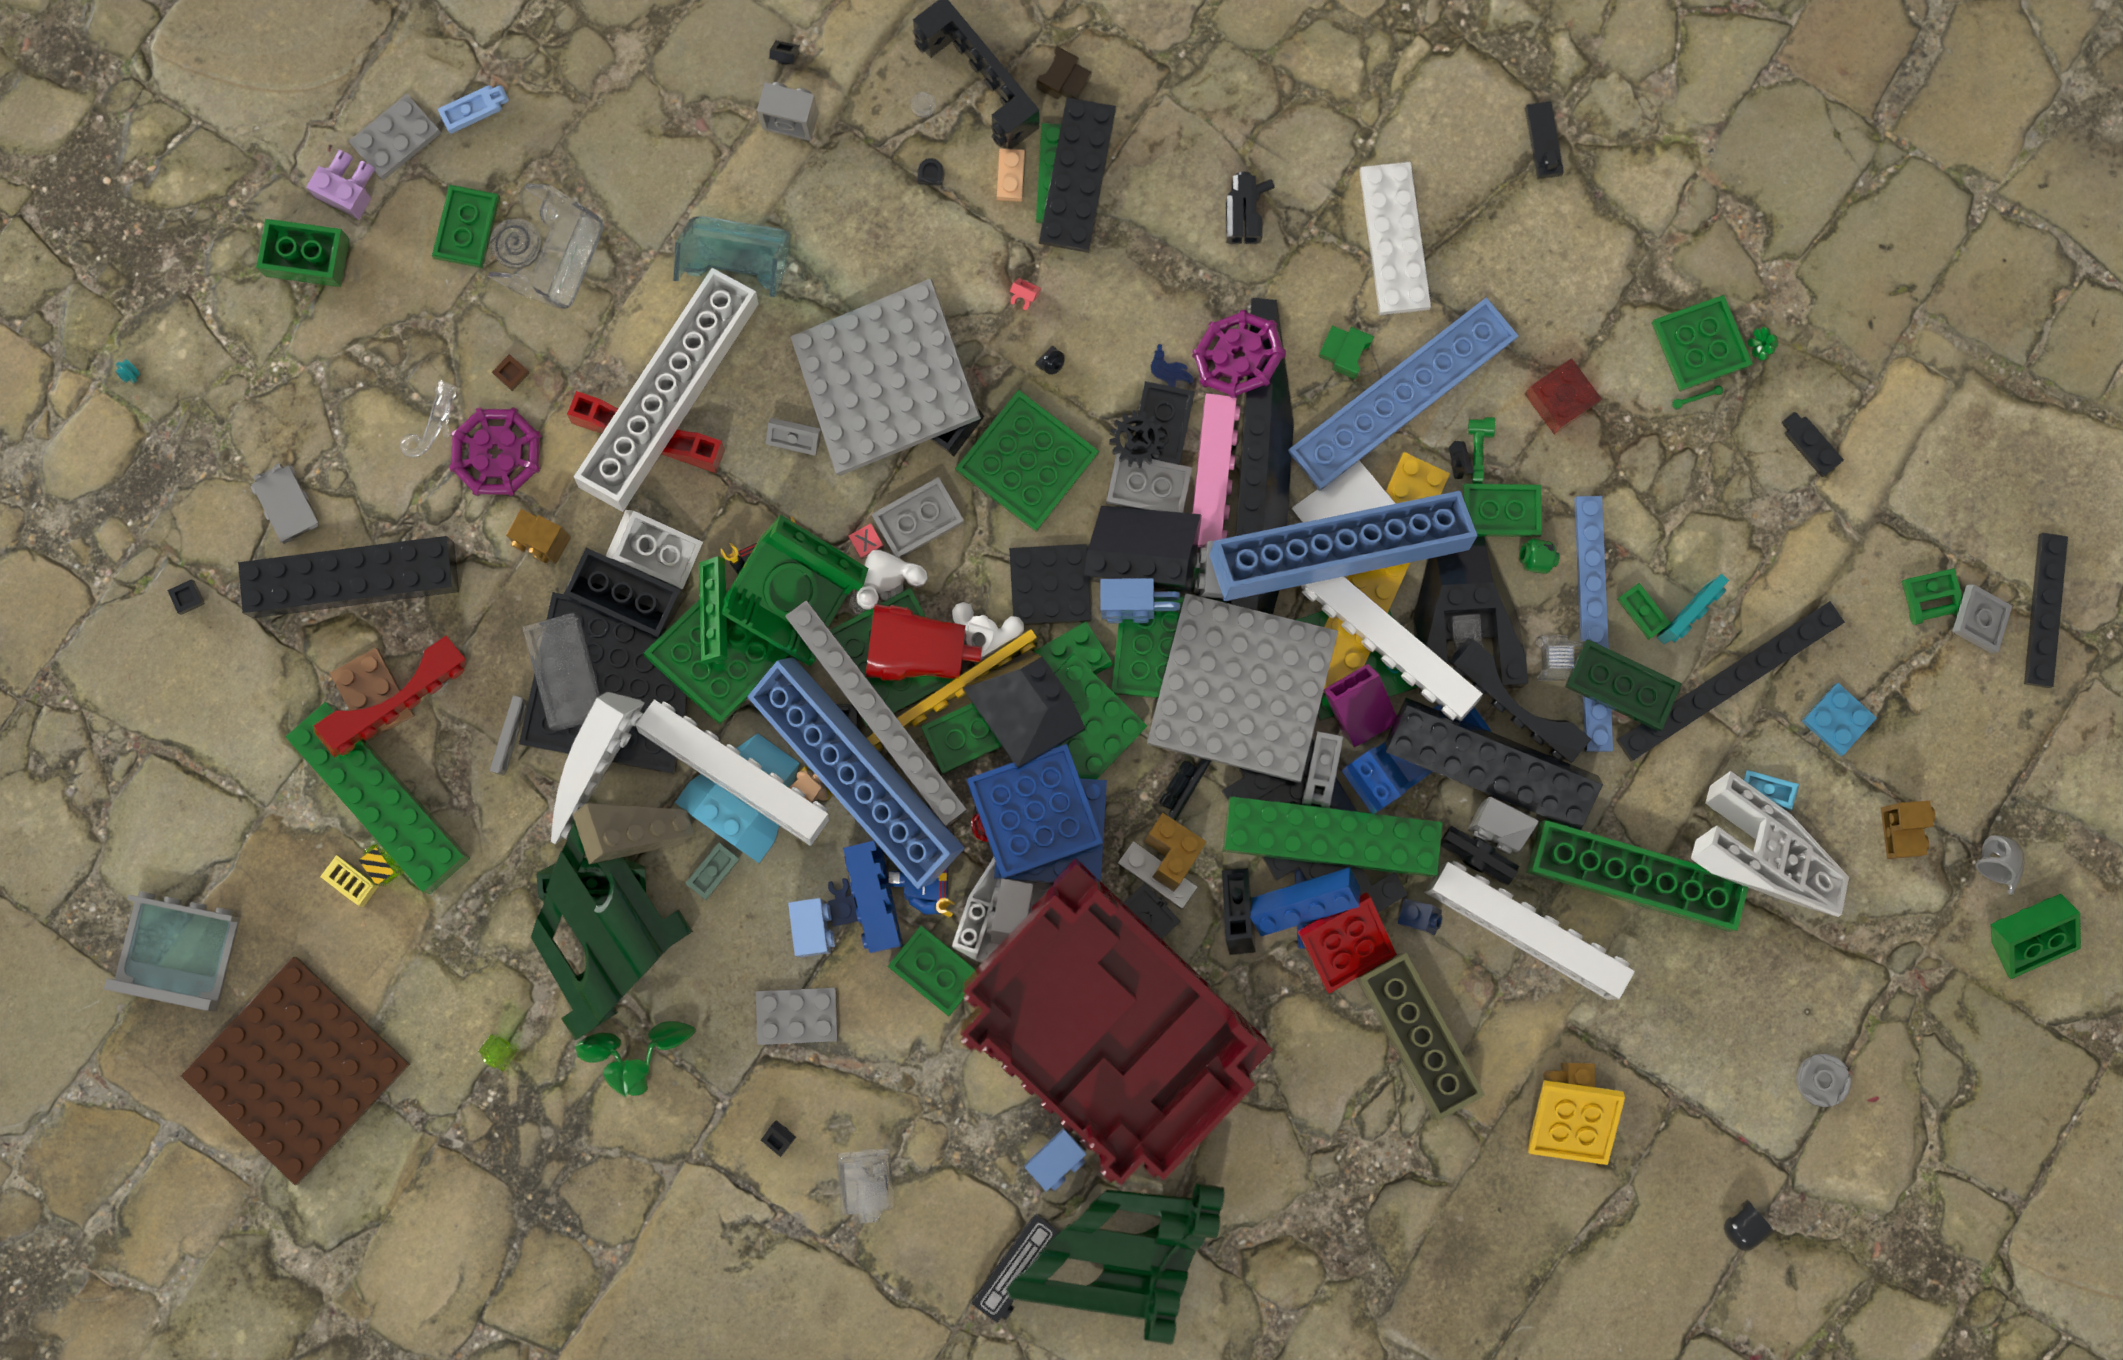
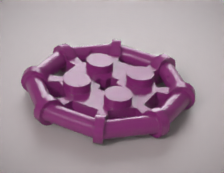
(1234, 341)
(486, 440)

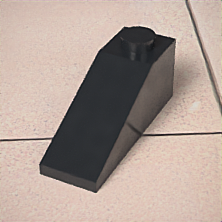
(1237, 911)

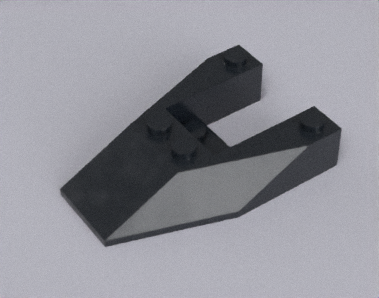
(1466, 586)

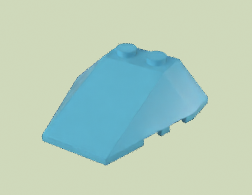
(731, 816)

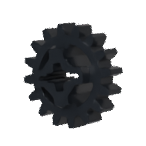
(1144, 445)

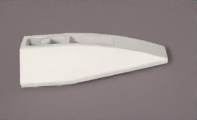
(591, 755)

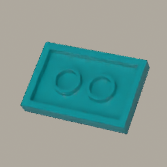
(1694, 610)

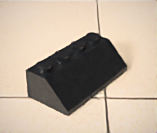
(624, 593)

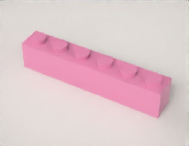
(1214, 466)

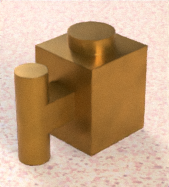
(1573, 1073)

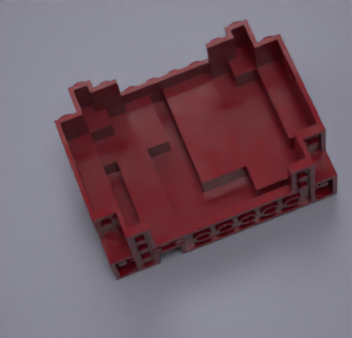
(1111, 1029)

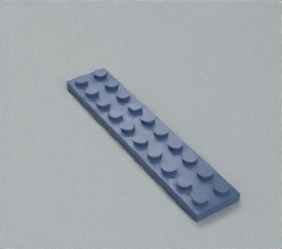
(1403, 394)

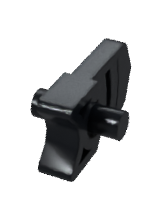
(1460, 459)

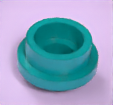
(127, 371)

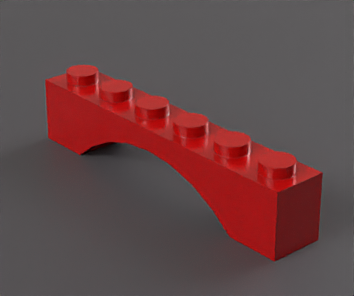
(683, 446)
(345, 728)

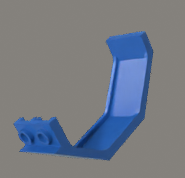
(1384, 777)

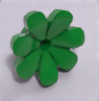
(1763, 344)

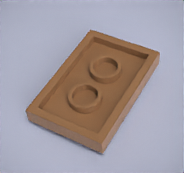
(368, 683)

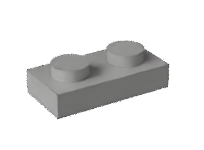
(793, 436)

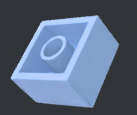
(811, 927)

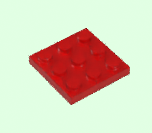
(1347, 944)

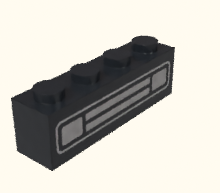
(992, 1296)

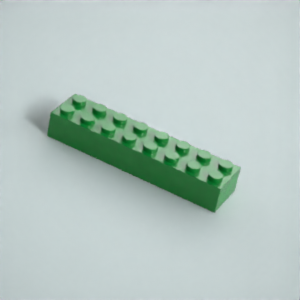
(382, 805)
(1332, 837)
(1636, 876)

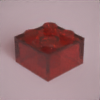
(1563, 396)

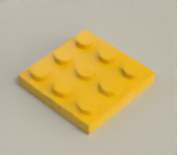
(1576, 1122)

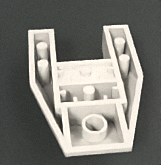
(1785, 856)

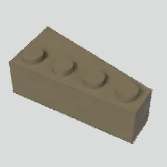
(629, 830)

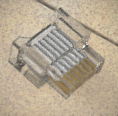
(1557, 656)

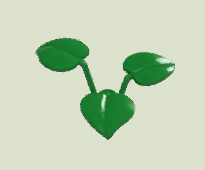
(631, 1075)

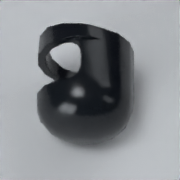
(1747, 1228)

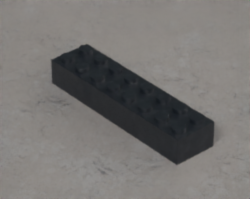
(348, 577)
(1493, 764)

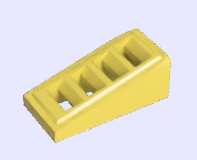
(365, 894)

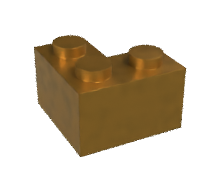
(539, 536)
(1905, 828)
(1178, 846)

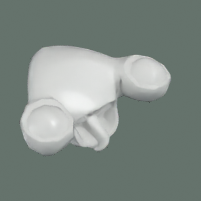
(886, 578)
(984, 632)

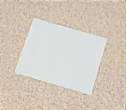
(1348, 493)

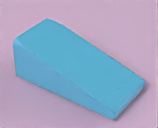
(1777, 790)

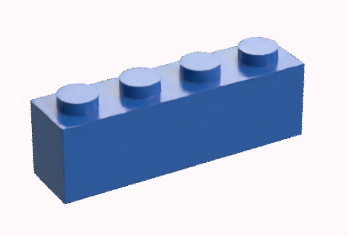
(1305, 902)

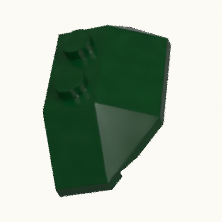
(592, 879)

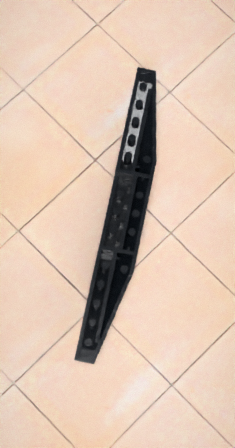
(1265, 454)

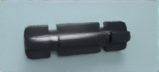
(1177, 784)

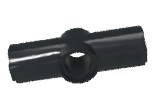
(1479, 855)

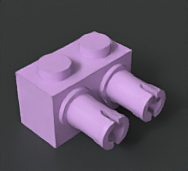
(338, 192)

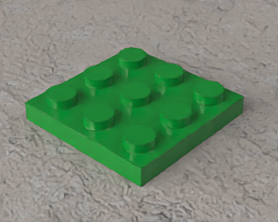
(1701, 343)

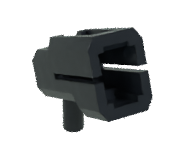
(1245, 194)

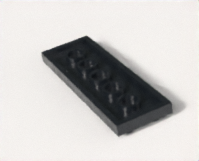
(1077, 175)

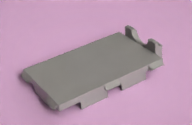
(284, 502)

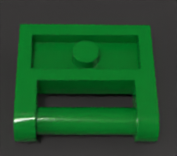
(1929, 588)

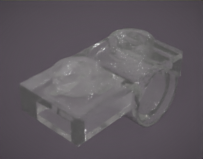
(1466, 627)

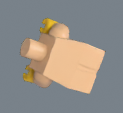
(811, 786)

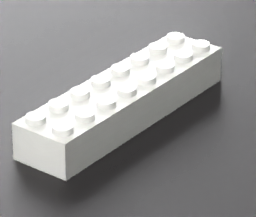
(1529, 931)

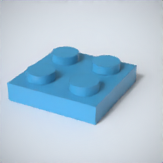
(1839, 719)

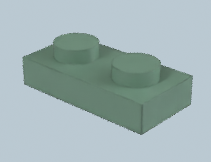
(712, 871)

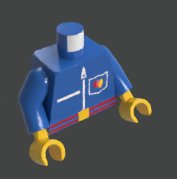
(929, 899)

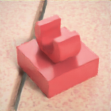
(1025, 290)

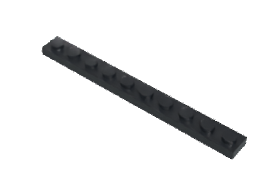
(1734, 679)

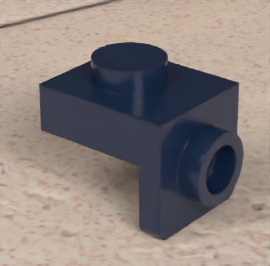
(1420, 916)

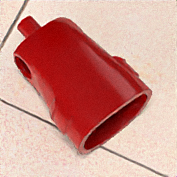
(915, 646)

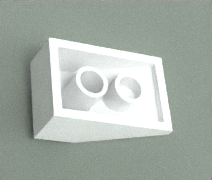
(654, 549)

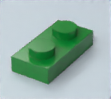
(1643, 611)

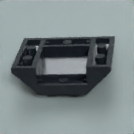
(1025, 707)

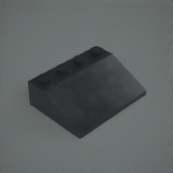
(1144, 545)

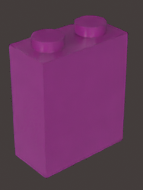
(1361, 705)

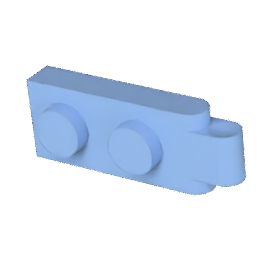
(473, 108)

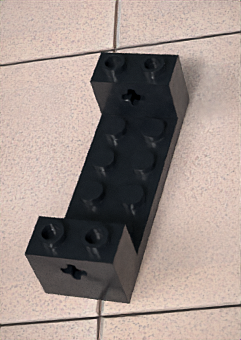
(943, 25)

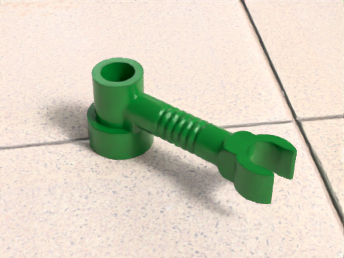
(1480, 429)

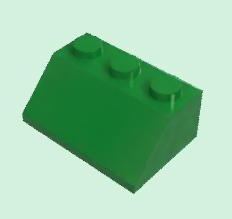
(2037, 935)

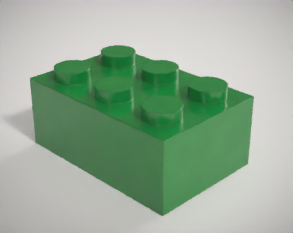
(303, 252)

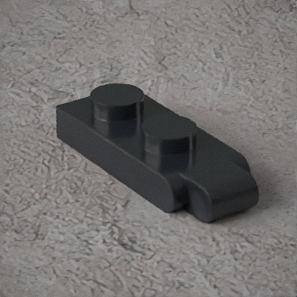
(1811, 444)

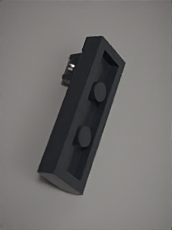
(1544, 140)

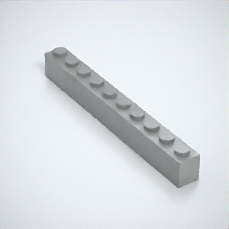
(876, 714)

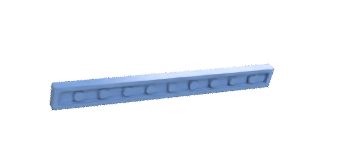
(1593, 608)

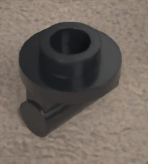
(1051, 361)

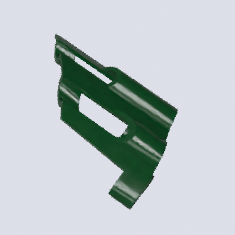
(618, 937)
(1141, 1271)

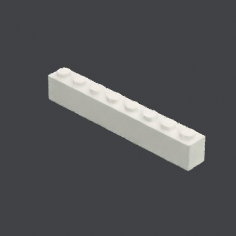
(1396, 645)
(733, 772)

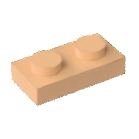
(1010, 175)

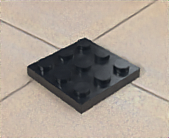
(1050, 584)

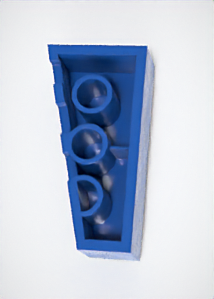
(873, 897)

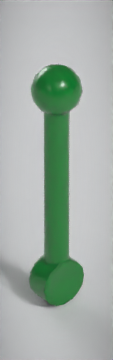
(1678, 403)

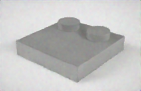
(1982, 618)

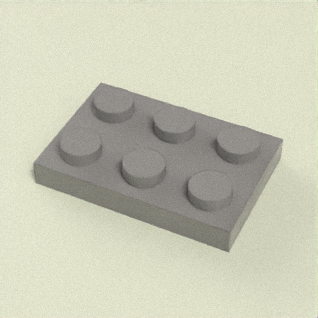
(394, 137)
(1151, 487)
(917, 518)
(796, 1016)

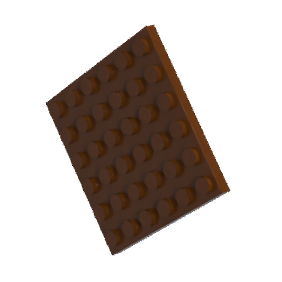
(295, 1070)

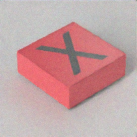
(865, 541)

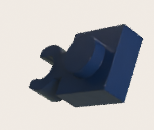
(843, 906)

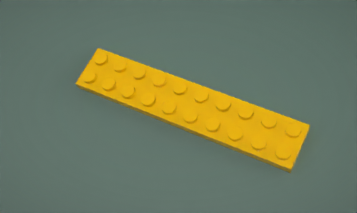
(1410, 481)

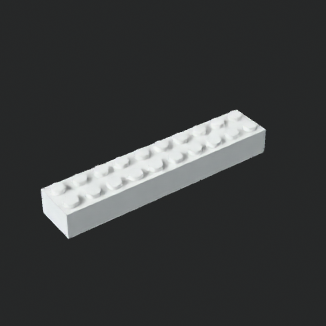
(666, 390)

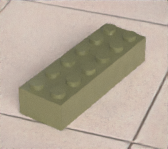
(1420, 1037)

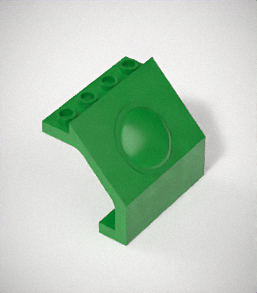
(782, 574)

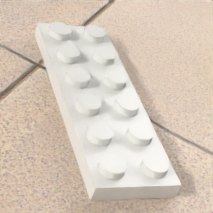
(1395, 238)

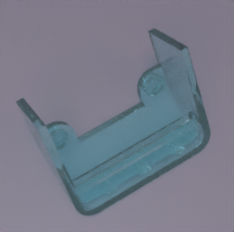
(733, 248)

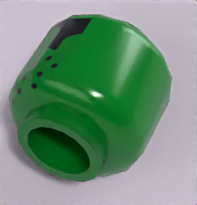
(1539, 556)

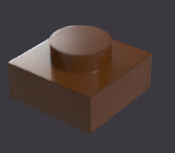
(510, 372)

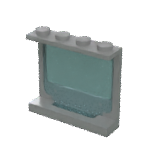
(175, 952)

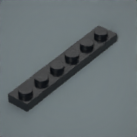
(2046, 610)

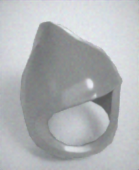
(2007, 868)

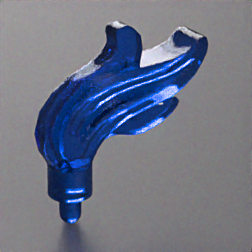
(1169, 371)

